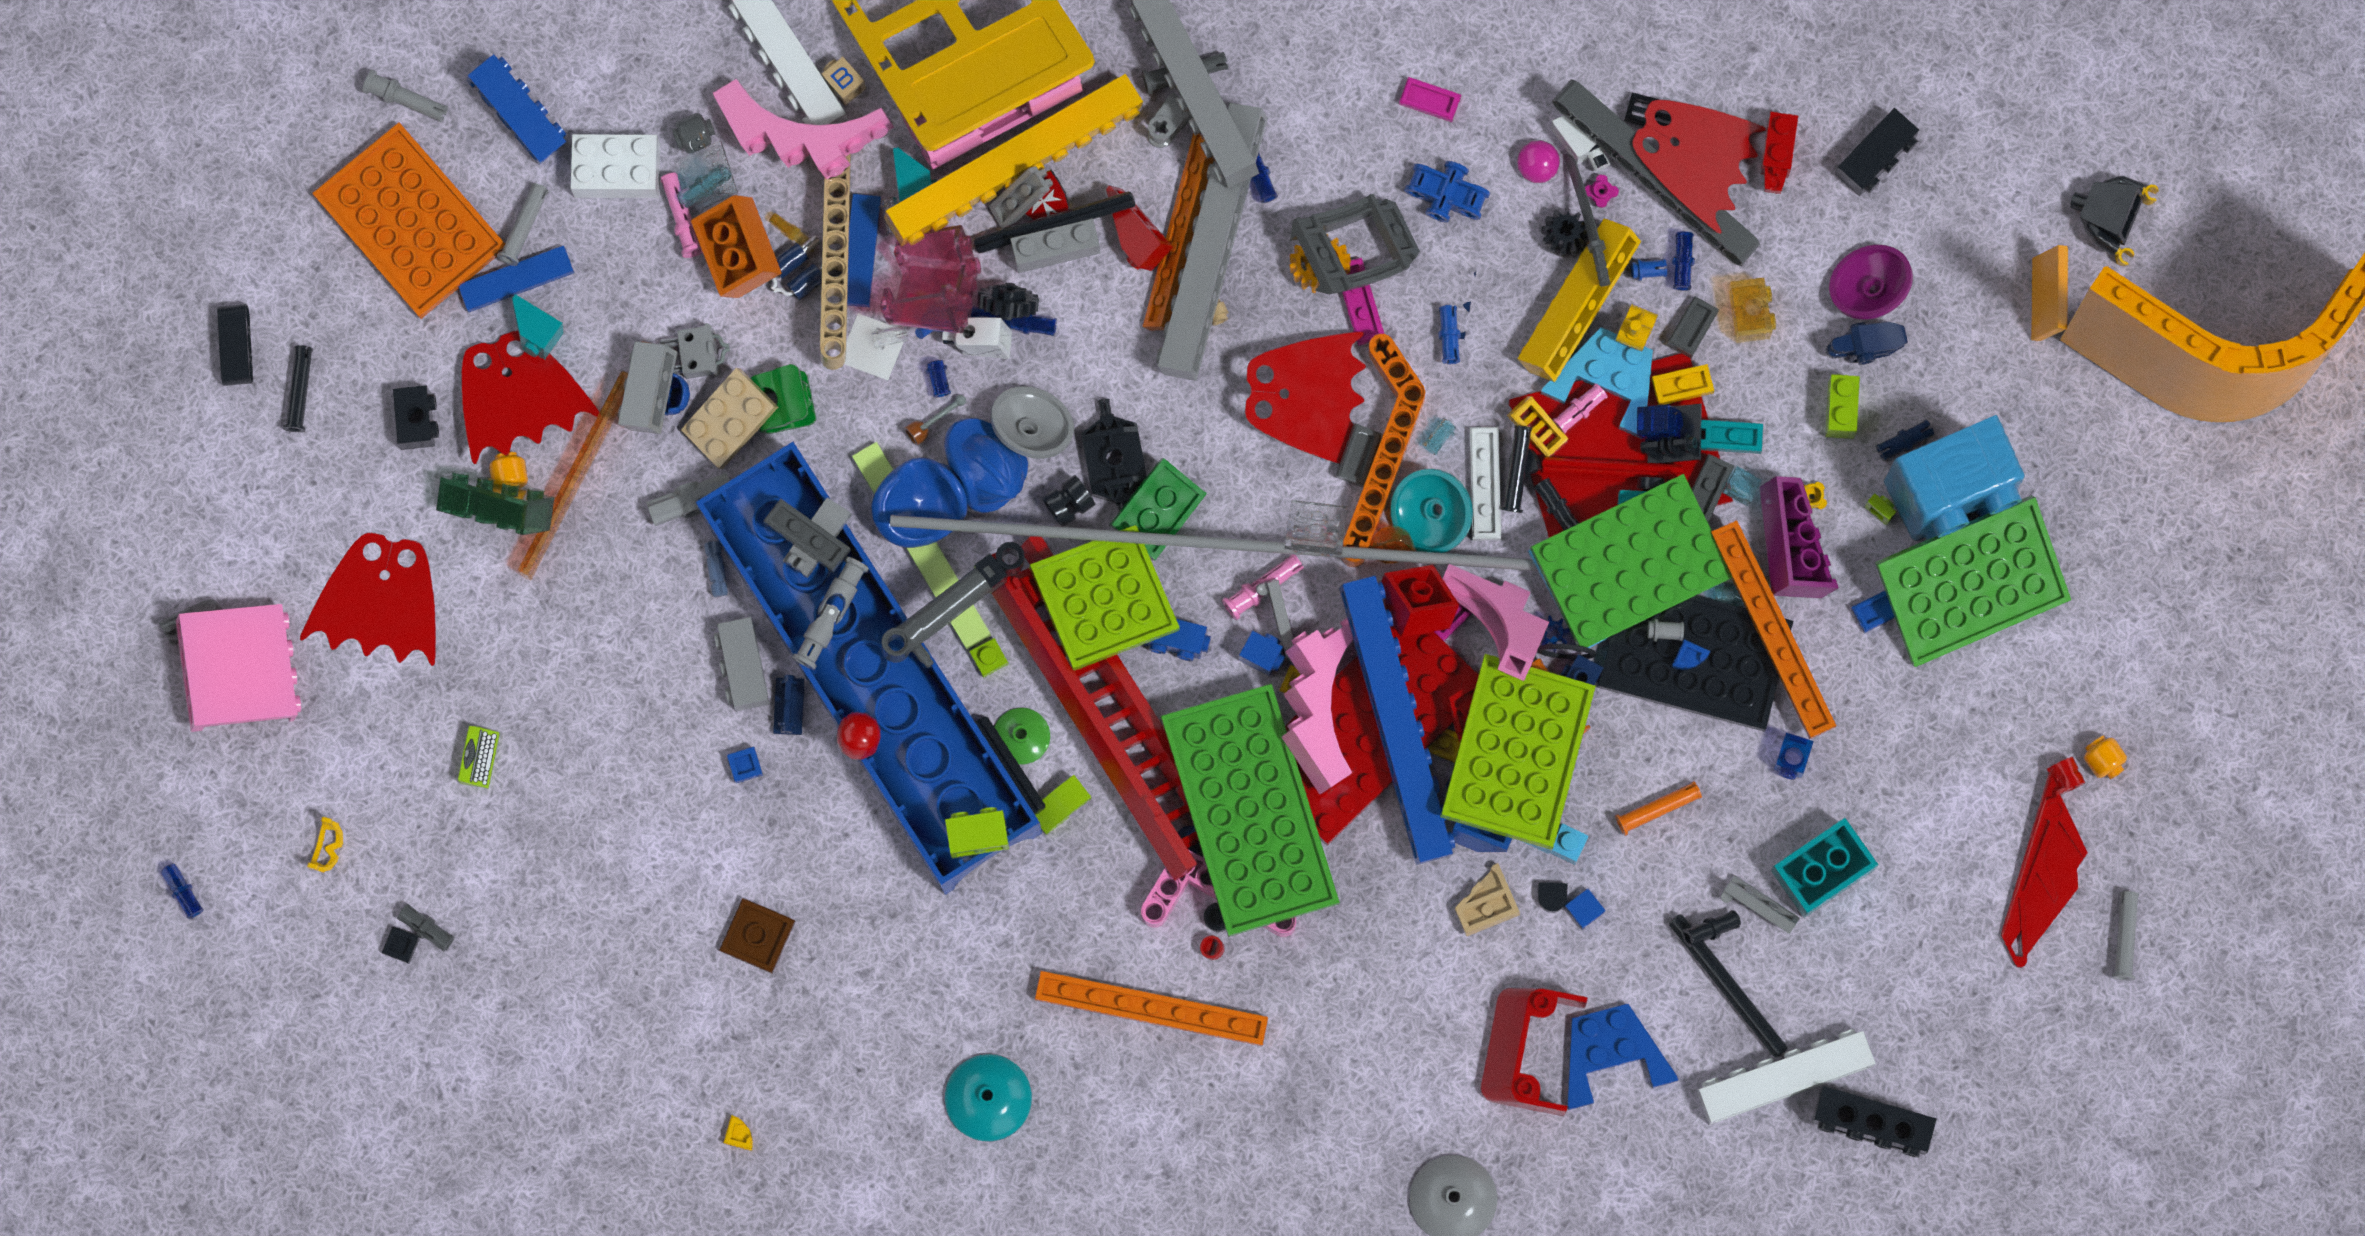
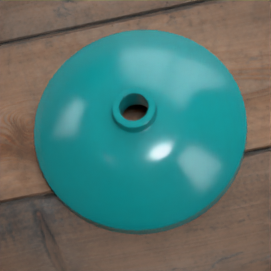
(1415, 510)
(992, 1118)

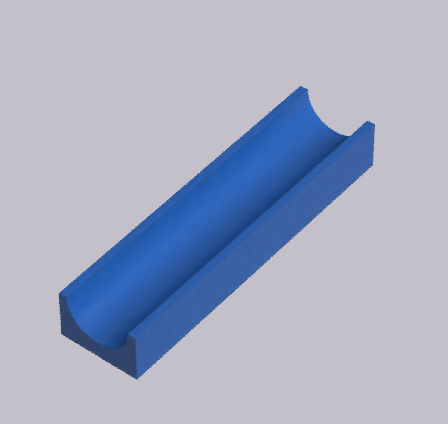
(929, 746)

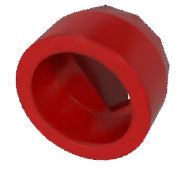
(1206, 947)

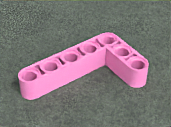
(1168, 902)

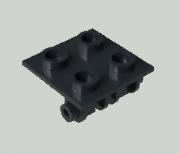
(1674, 449)

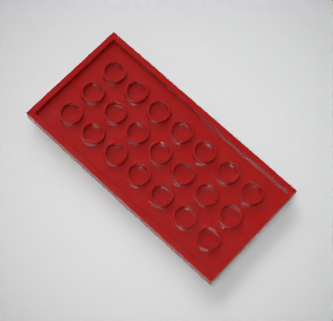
(1433, 676)

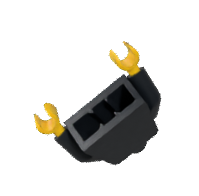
(2111, 211)

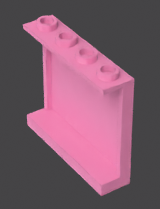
(237, 666)

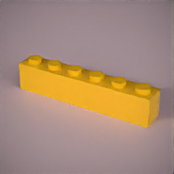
(1577, 303)

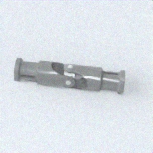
(821, 630)

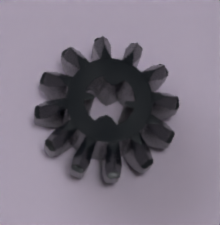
(1562, 242)

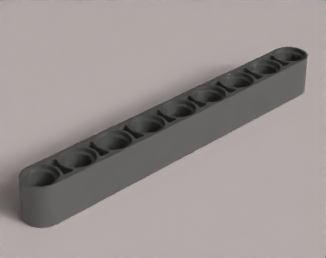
(1616, 140)

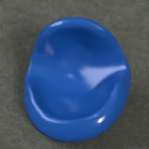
(984, 464)
(918, 490)

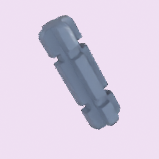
(716, 569)

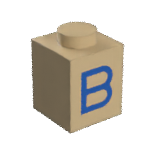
(843, 80)

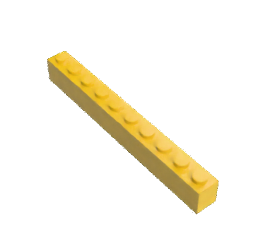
(1006, 163)

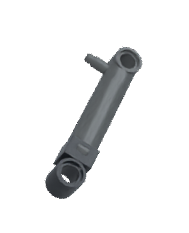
(985, 578)

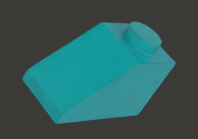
(910, 175)
(536, 328)

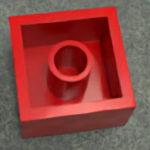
(1418, 600)

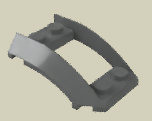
(1323, 258)

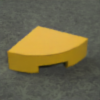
(738, 1134)

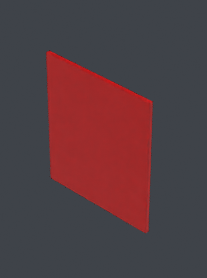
(1601, 439)

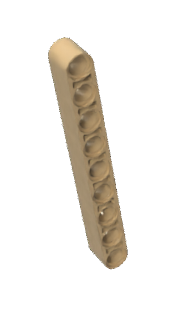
(835, 261)

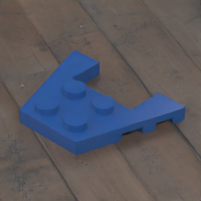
(1607, 1041)

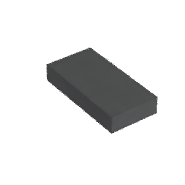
(1692, 327)
(1358, 455)

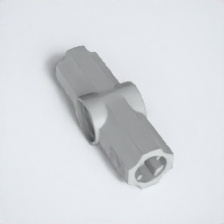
(683, 500)

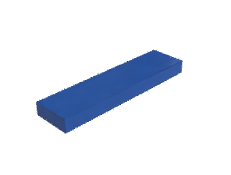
(862, 248)
(516, 279)

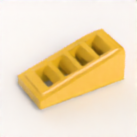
(1530, 403)

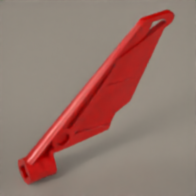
(2049, 864)

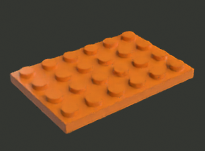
(409, 220)

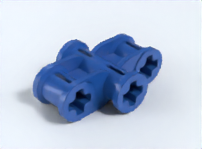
(1456, 195)

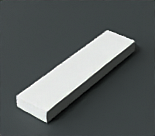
(1485, 483)

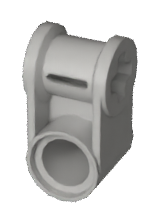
(1169, 118)

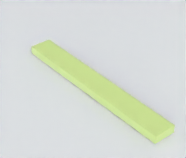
(927, 558)

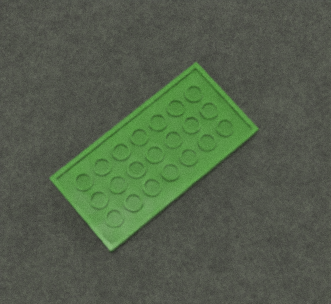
(1249, 810)

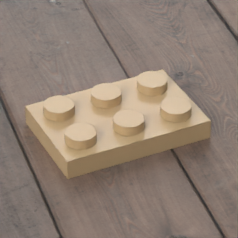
(729, 418)

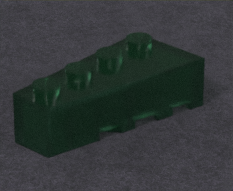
(495, 503)

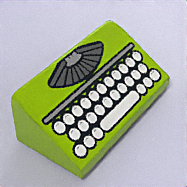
(478, 757)

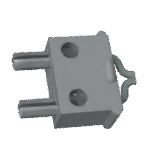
(699, 351)

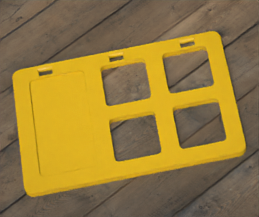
(977, 75)

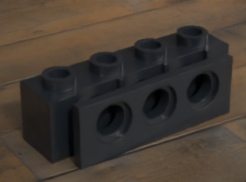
(1918, 1126)

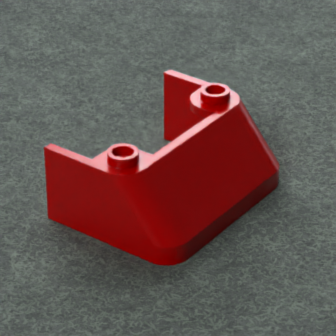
(1501, 1076)

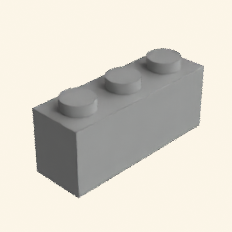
(1055, 245)
(647, 387)
(742, 664)

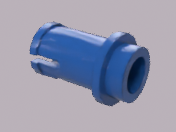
(1646, 269)

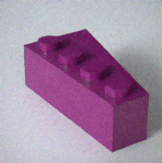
(1793, 542)

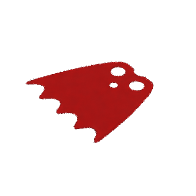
(1704, 160)
(1319, 398)
(516, 405)
(376, 610)

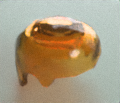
(1394, 539)

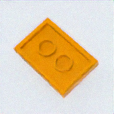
(2049, 293)

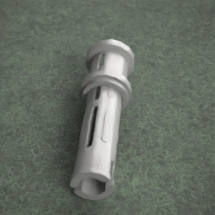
(393, 92)

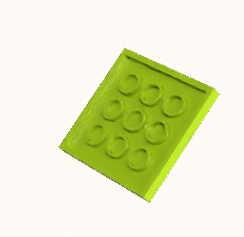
(1103, 599)

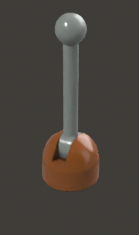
(919, 431)

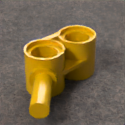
(1636, 327)

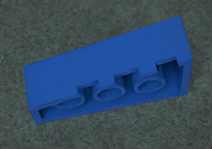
(517, 109)

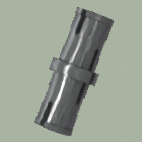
(425, 927)

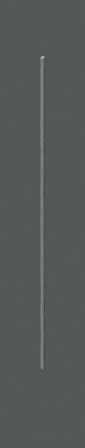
(1211, 543)

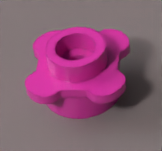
(1609, 191)

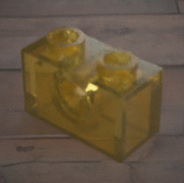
(1748, 326)

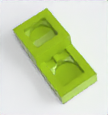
(1062, 803)

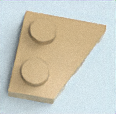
(1487, 903)

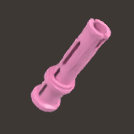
(682, 217)
(1249, 597)

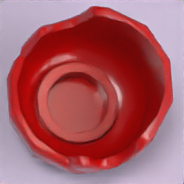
(858, 735)

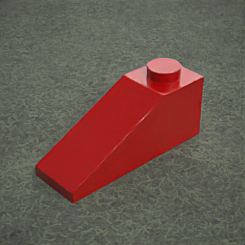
(1139, 236)

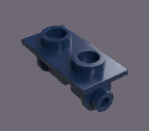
(788, 705)

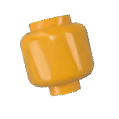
(508, 469)
(2105, 757)

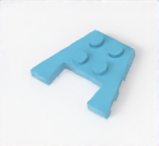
(1611, 366)

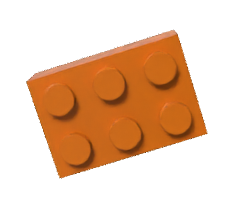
(736, 246)

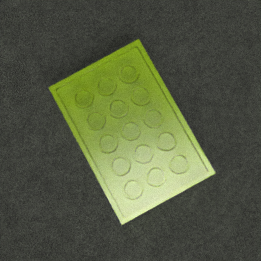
(1518, 753)

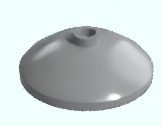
(1032, 422)
(1431, 1203)

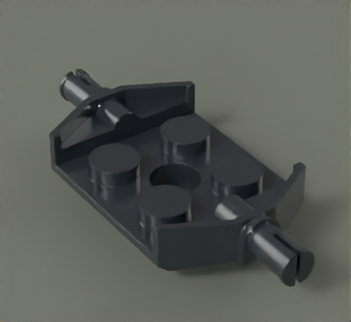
(1111, 434)

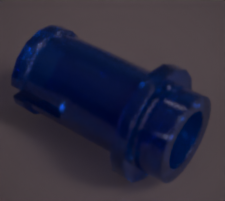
(938, 378)

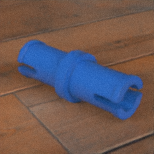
(1449, 334)

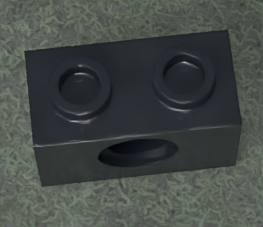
(406, 403)

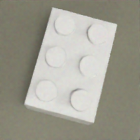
(615, 166)

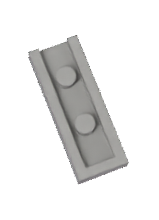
(1020, 197)
(829, 517)
(1273, 589)
(1760, 903)

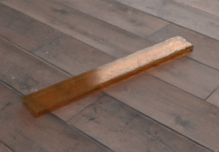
(575, 477)

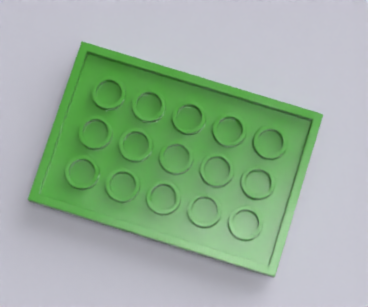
(1631, 562)
(1973, 581)

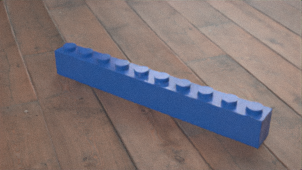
(1396, 719)

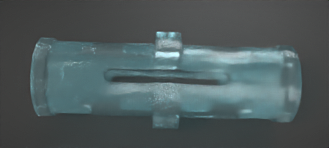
(704, 185)

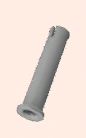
(523, 225)
(2126, 936)

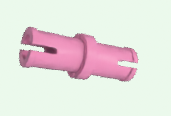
(1580, 408)

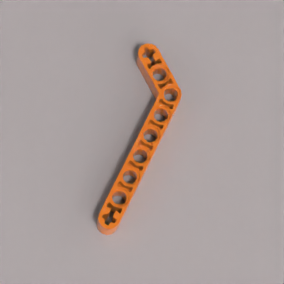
(1392, 433)

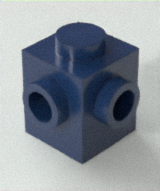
(1583, 670)

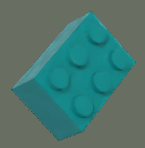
(1824, 867)

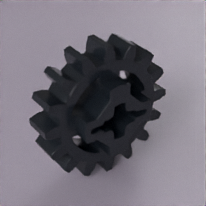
(1008, 301)

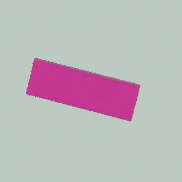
(1362, 307)

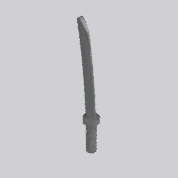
(1596, 245)

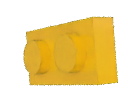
(1683, 384)

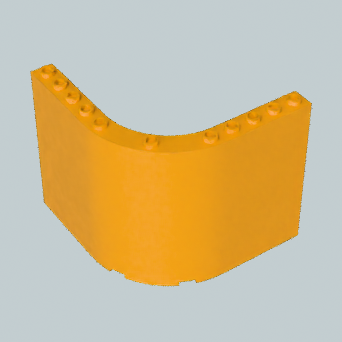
(2193, 369)

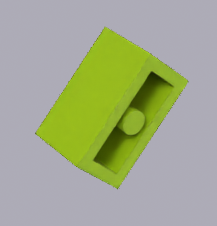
(1842, 406)
(977, 832)

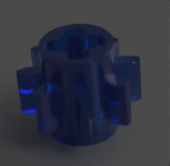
(1560, 633)

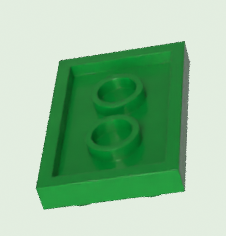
(1160, 504)

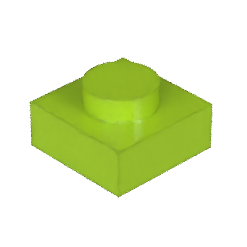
(1881, 508)
(989, 657)

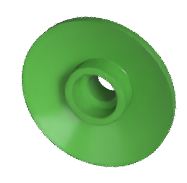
(1037, 737)

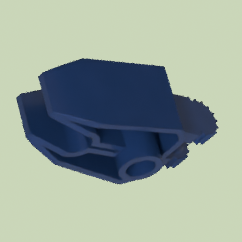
(1868, 342)

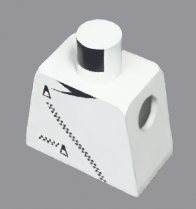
(1579, 144)
(982, 338)

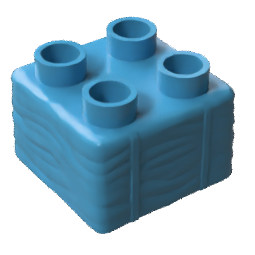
(1955, 480)

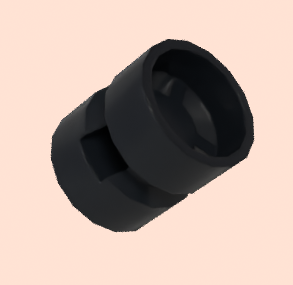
(1078, 497)

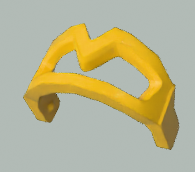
(327, 824)

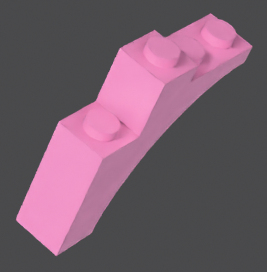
(1502, 613)

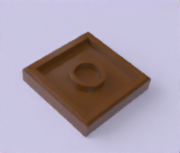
(757, 935)

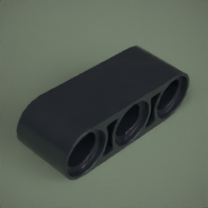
(235, 344)

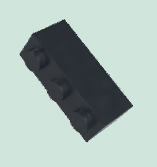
(1878, 153)

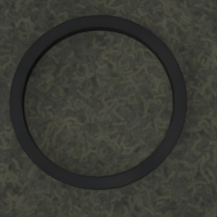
(1542, 650)

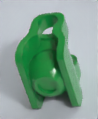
(793, 395)

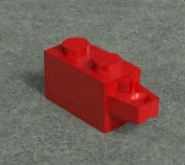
(1778, 150)

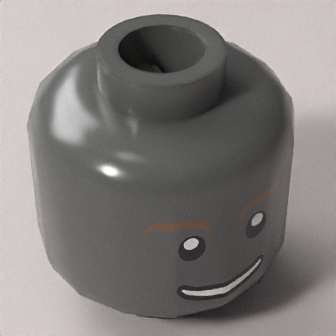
(693, 133)

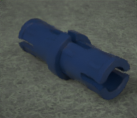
(1905, 440)

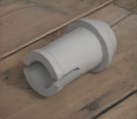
(1665, 630)

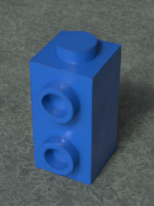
(1187, 642)

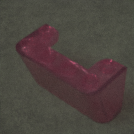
(935, 282)

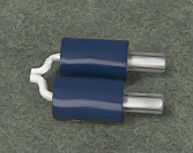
(792, 259)

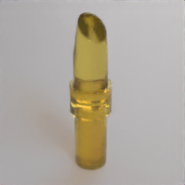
(790, 230)

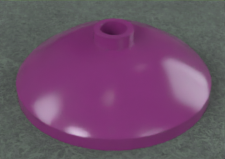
(1864, 273)

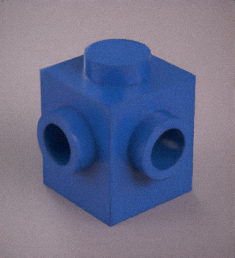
(1262, 653)

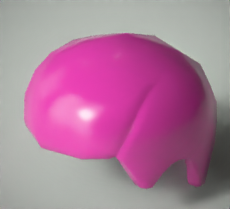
(1538, 161)

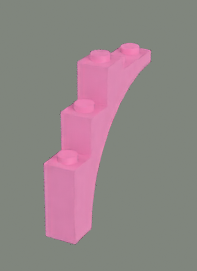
(795, 141)
(1313, 734)

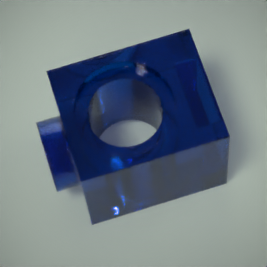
(1658, 422)
(1795, 744)

